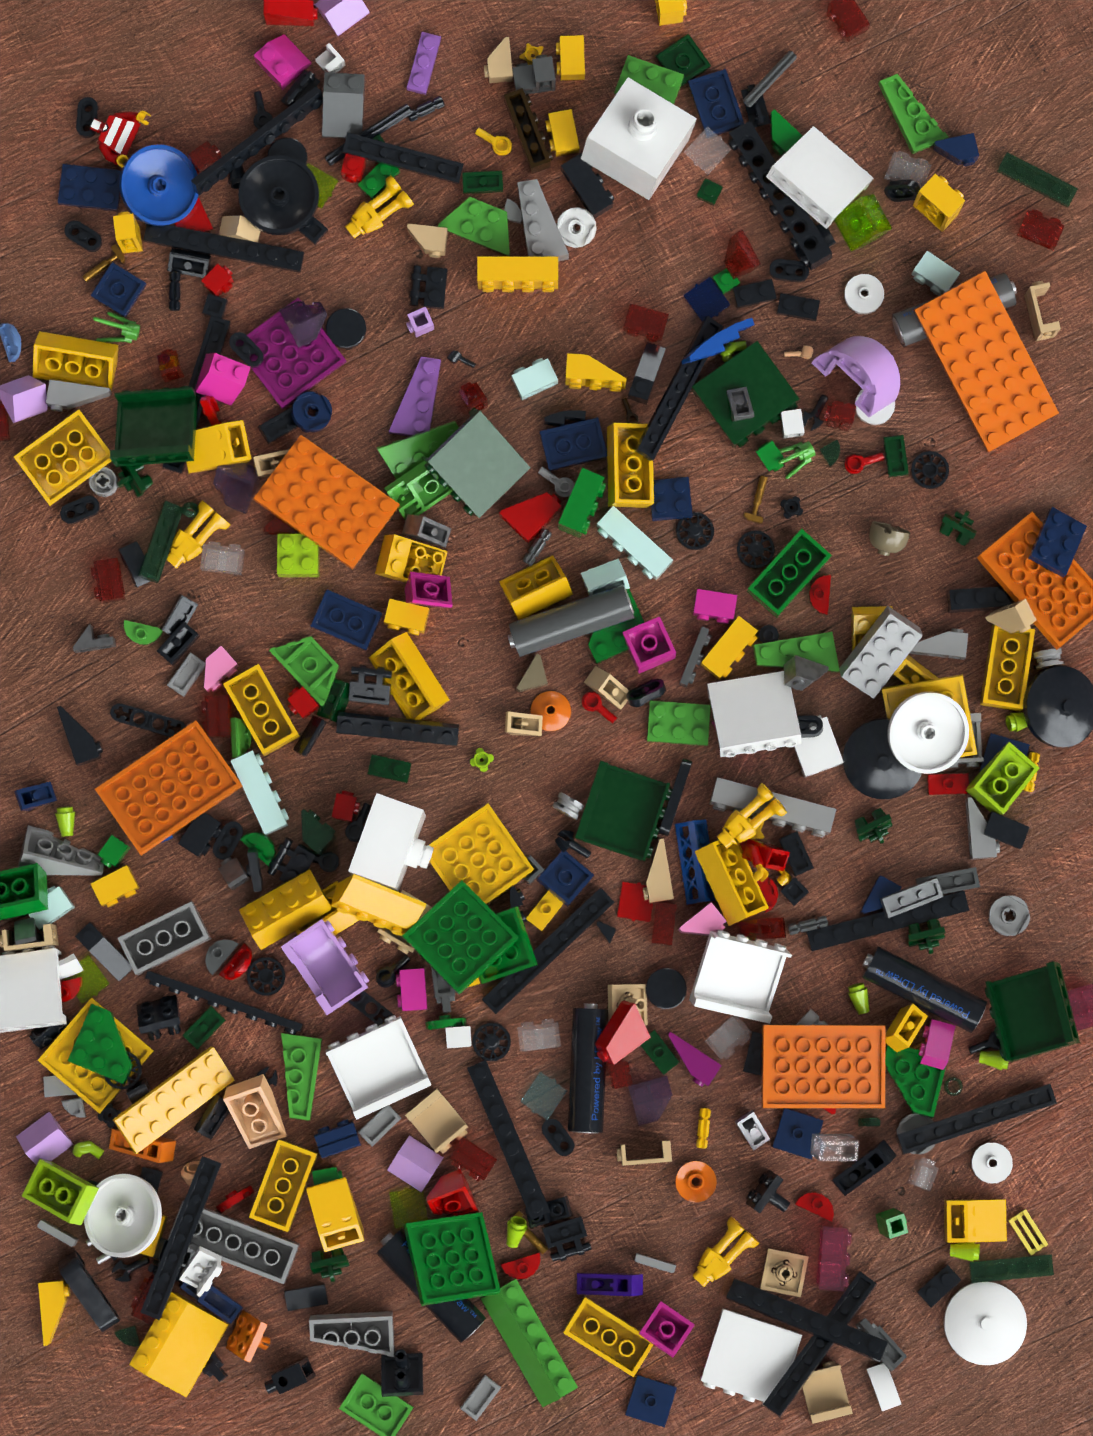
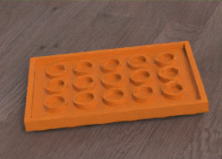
(326, 502)
(1058, 602)
(168, 787)
(823, 1066)

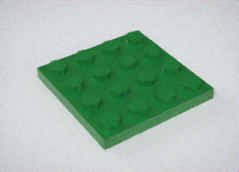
(460, 937)
(451, 1258)

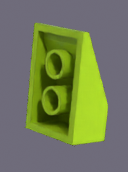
(1002, 779)

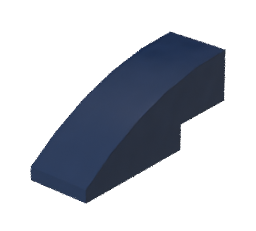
(216, 1301)

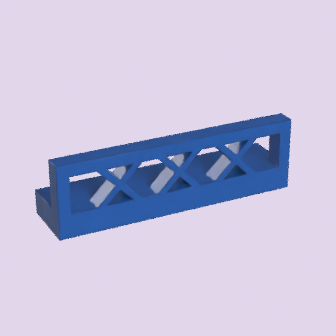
(697, 839)

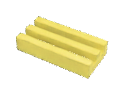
(1037, 1246)

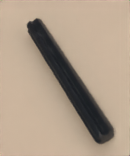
(373, 131)

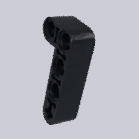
(87, 1291)

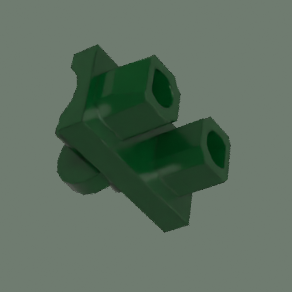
(131, 479)
(966, 532)
(875, 829)
(926, 939)
(330, 1266)

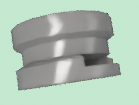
(104, 482)
(1048, 658)
(568, 806)

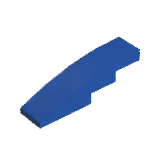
(714, 344)

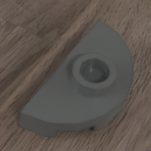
(218, 954)

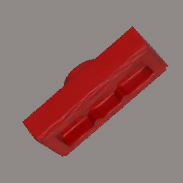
(947, 784)

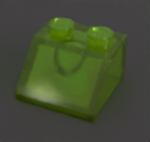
(862, 222)

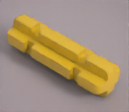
(1034, 757)
(703, 1128)

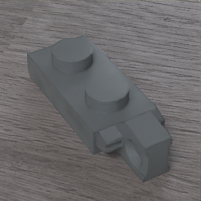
(443, 991)
(893, 1354)

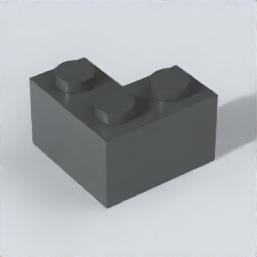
(535, 77)

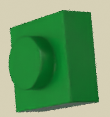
(725, 281)

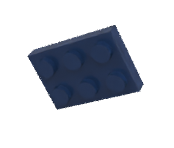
(716, 102)
(89, 187)
(573, 444)
(1057, 542)
(346, 620)

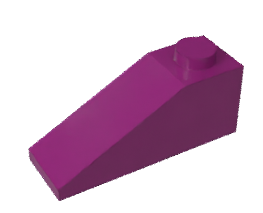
(696, 1062)

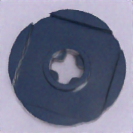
(314, 401)

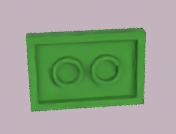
(653, 77)
(678, 723)
(376, 1412)

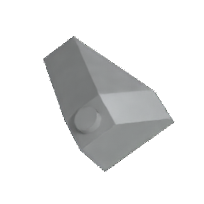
(57, 856)

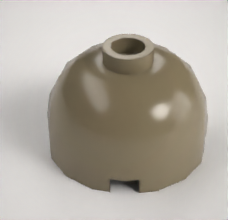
(888, 538)

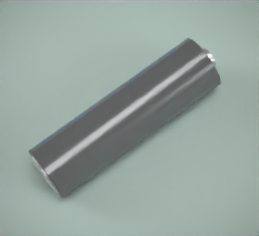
(910, 330)
(571, 621)

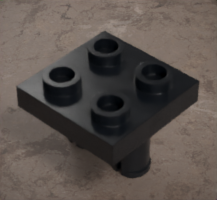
(159, 1015)
(766, 1193)
(402, 1374)

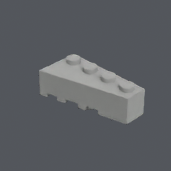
(539, 226)
(359, 1331)

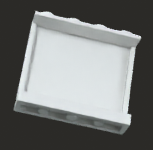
(819, 177)
(754, 714)
(738, 976)
(30, 990)
(378, 1066)
(749, 1356)

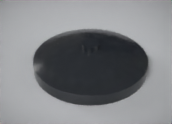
(278, 195)
(1059, 706)
(873, 766)

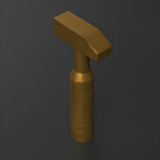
(105, 264)
(757, 501)
(532, 1238)

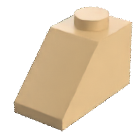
(500, 64)
(430, 239)
(1013, 617)
(607, 687)

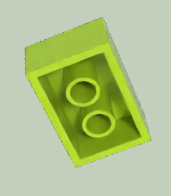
(60, 1192)

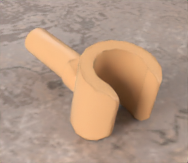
(806, 353)

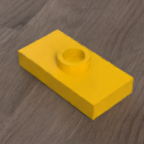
(544, 911)

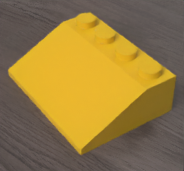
(64, 457)
(179, 1344)

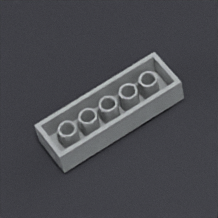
(800, 813)
(244, 1245)

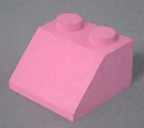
(704, 921)

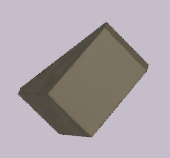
(534, 676)

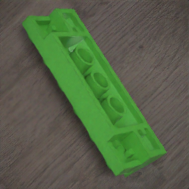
(416, 491)
(529, 1343)

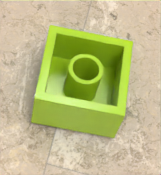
(297, 556)

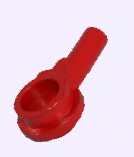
(854, 463)
(592, 702)

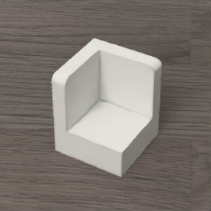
(330, 60)
(792, 423)
(458, 1037)

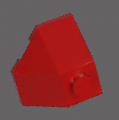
(452, 1195)

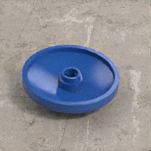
(158, 185)

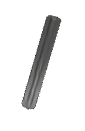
(769, 79)

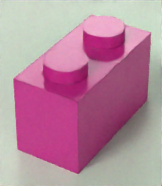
(714, 605)
(413, 989)
(937, 1044)

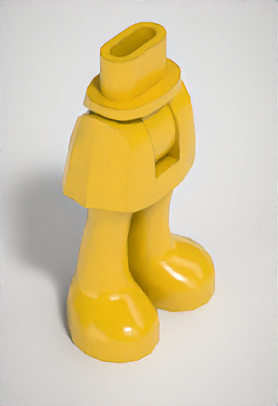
(366, 217)
(184, 545)
(740, 828)
(713, 1264)

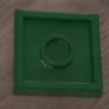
(684, 58)

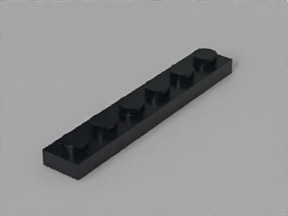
(403, 158)
(397, 728)

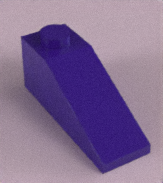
(610, 1284)

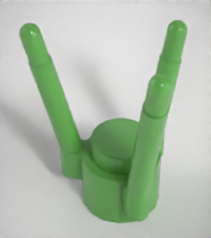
(129, 330)
(803, 452)

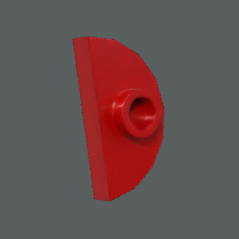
(210, 409)
(820, 593)
(769, 892)
(238, 963)
(70, 988)
(233, 1198)
(816, 1204)
(522, 1267)

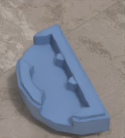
(11, 341)

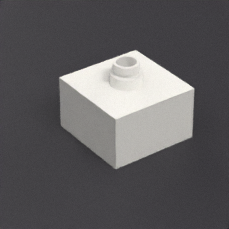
(638, 138)
(390, 843)

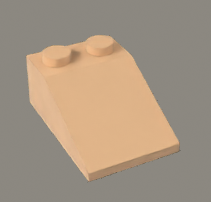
(255, 1111)

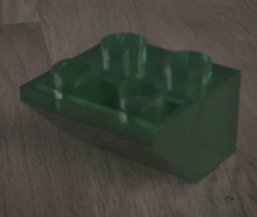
(315, 834)

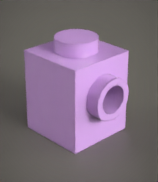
(419, 322)

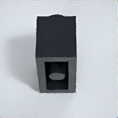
(200, 835)

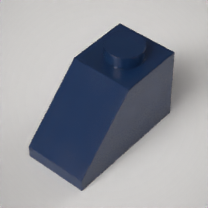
(958, 149)
(880, 889)

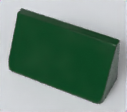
(336, 701)

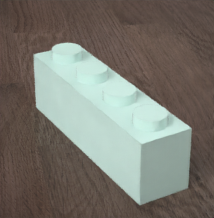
(635, 543)
(259, 792)

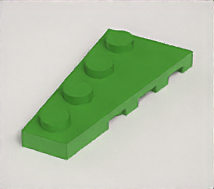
(914, 122)
(408, 453)
(817, 648)
(301, 1067)

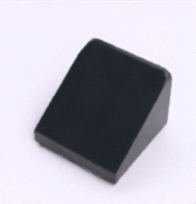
(607, 931)

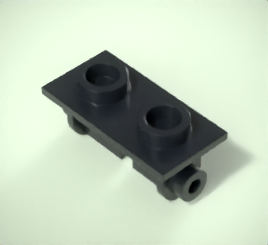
(302, 86)
(757, 112)
(43, 1036)

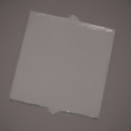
(707, 150)

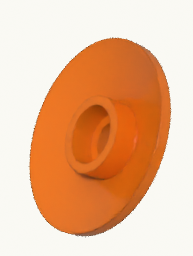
(562, 708)
(705, 1187)

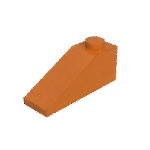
(158, 1151)

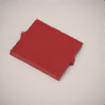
(196, 219)
(632, 903)

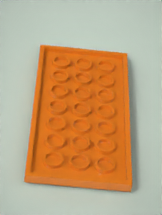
(986, 361)

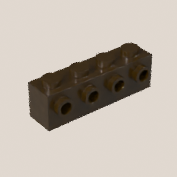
(527, 131)

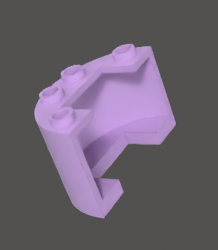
(869, 366)
(326, 965)

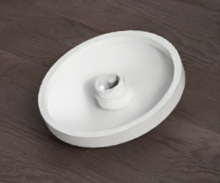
(928, 732)
(123, 1216)
(985, 1323)

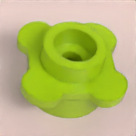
(482, 765)

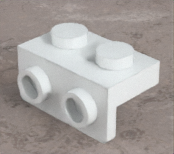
(201, 1270)

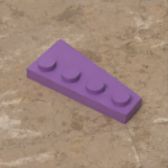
(418, 402)

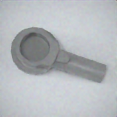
(563, 486)

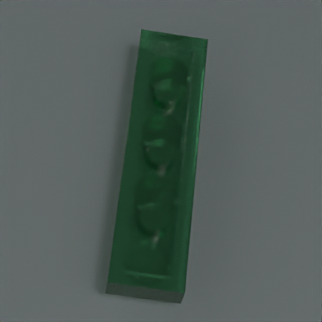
(1037, 179)
(160, 542)
(1011, 1268)

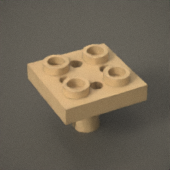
(635, 993)
(797, 1264)

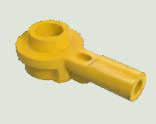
(501, 145)

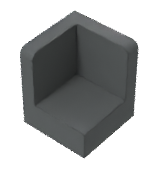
(538, 870)

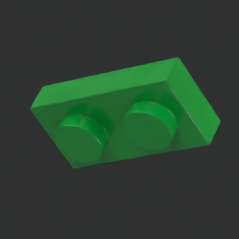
(375, 180)

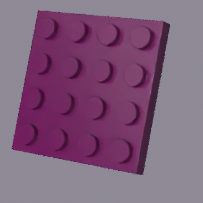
(290, 369)

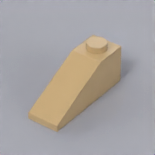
(658, 882)

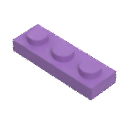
(424, 63)

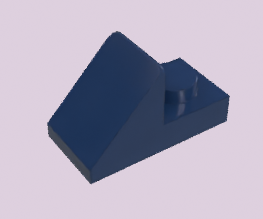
(35, 796)

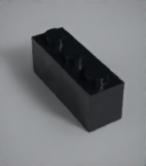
(587, 186)
(977, 599)

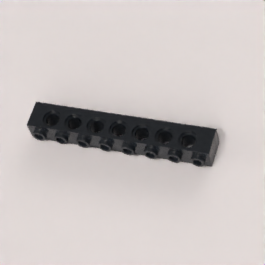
(809, 257)

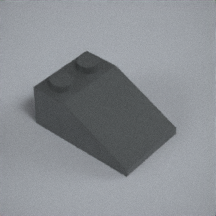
(343, 104)

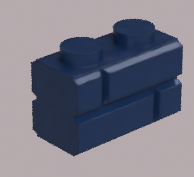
(337, 1139)

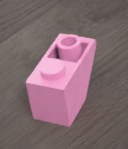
(217, 668)

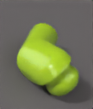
(732, 347)
(87, 1147)

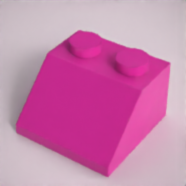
(281, 60)
(221, 378)
(428, 590)
(649, 645)
(666, 1329)

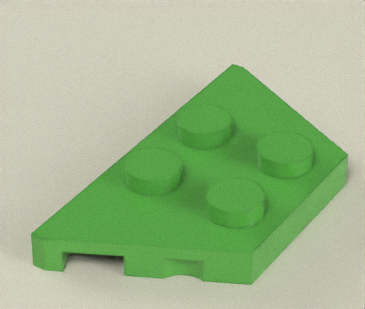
(480, 224)
(309, 666)

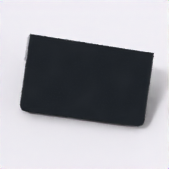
(1005, 830)

